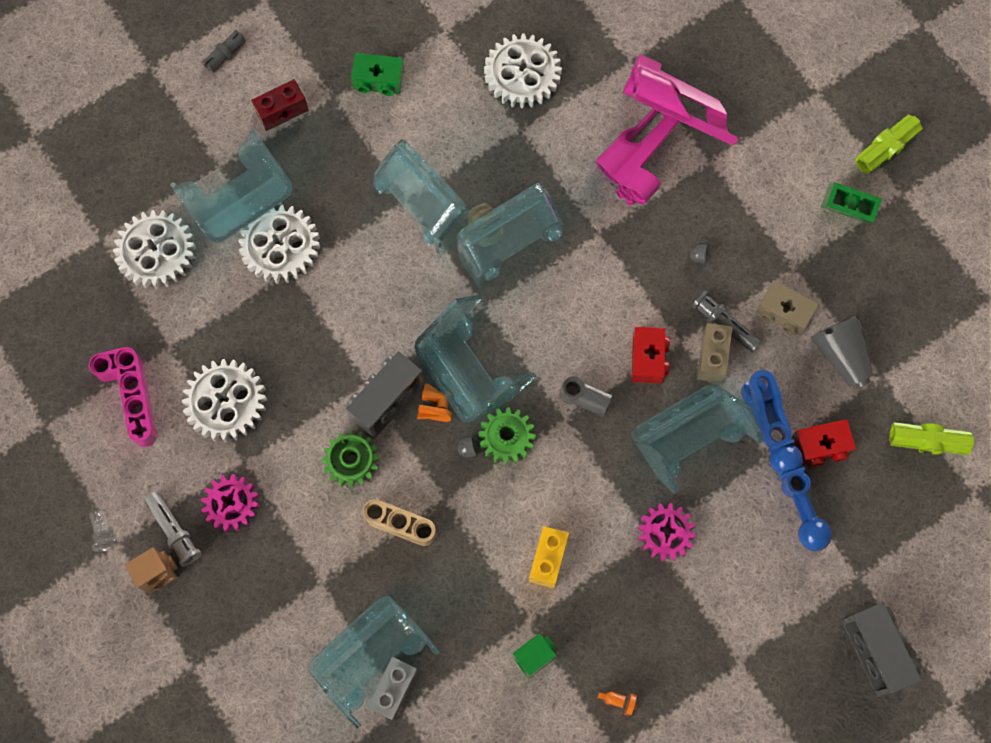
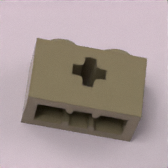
(799, 308)
(714, 353)

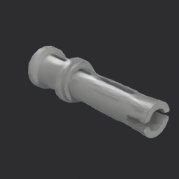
(177, 538)

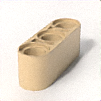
(390, 513)

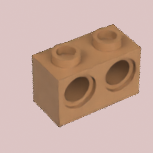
(152, 570)

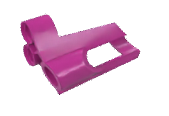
(660, 90)

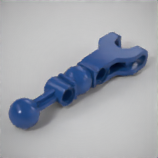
(785, 457)

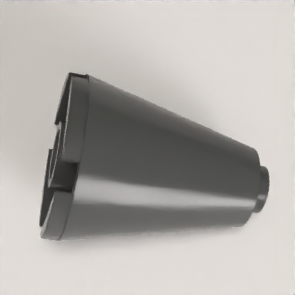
(846, 350)

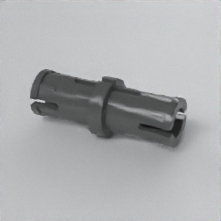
(223, 51)

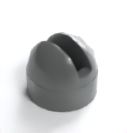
(698, 253)
(467, 447)

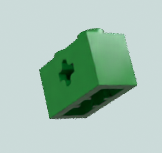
(368, 66)
(851, 203)
(535, 655)

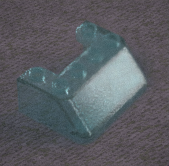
(241, 199)

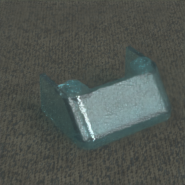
(423, 195)
(507, 231)
(457, 369)
(691, 426)
(364, 651)

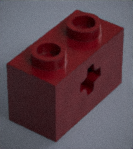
(280, 105)

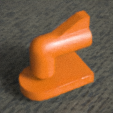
(437, 413)
(618, 700)

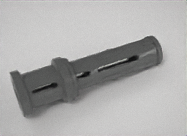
(717, 314)

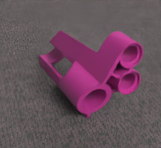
(624, 159)

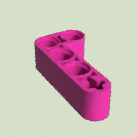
(130, 398)

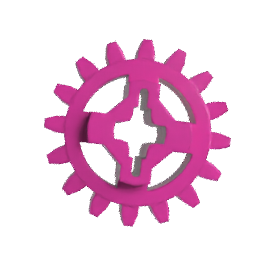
(225, 512)
(655, 531)

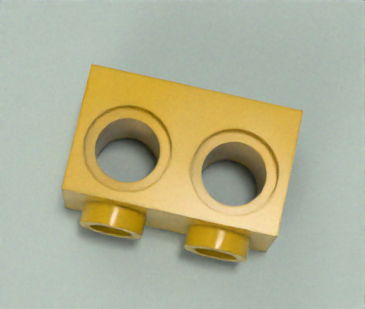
(548, 557)

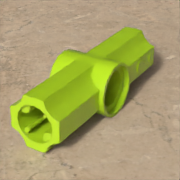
(888, 143)
(931, 438)

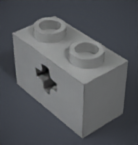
(393, 688)

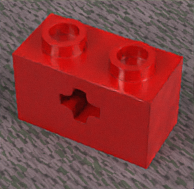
(645, 369)
(835, 434)

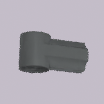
(588, 397)

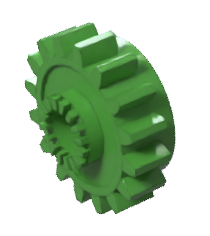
(508, 449)
(354, 472)

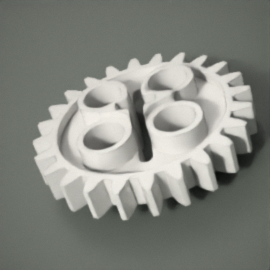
(528, 53)
(144, 232)
(294, 258)
(245, 409)

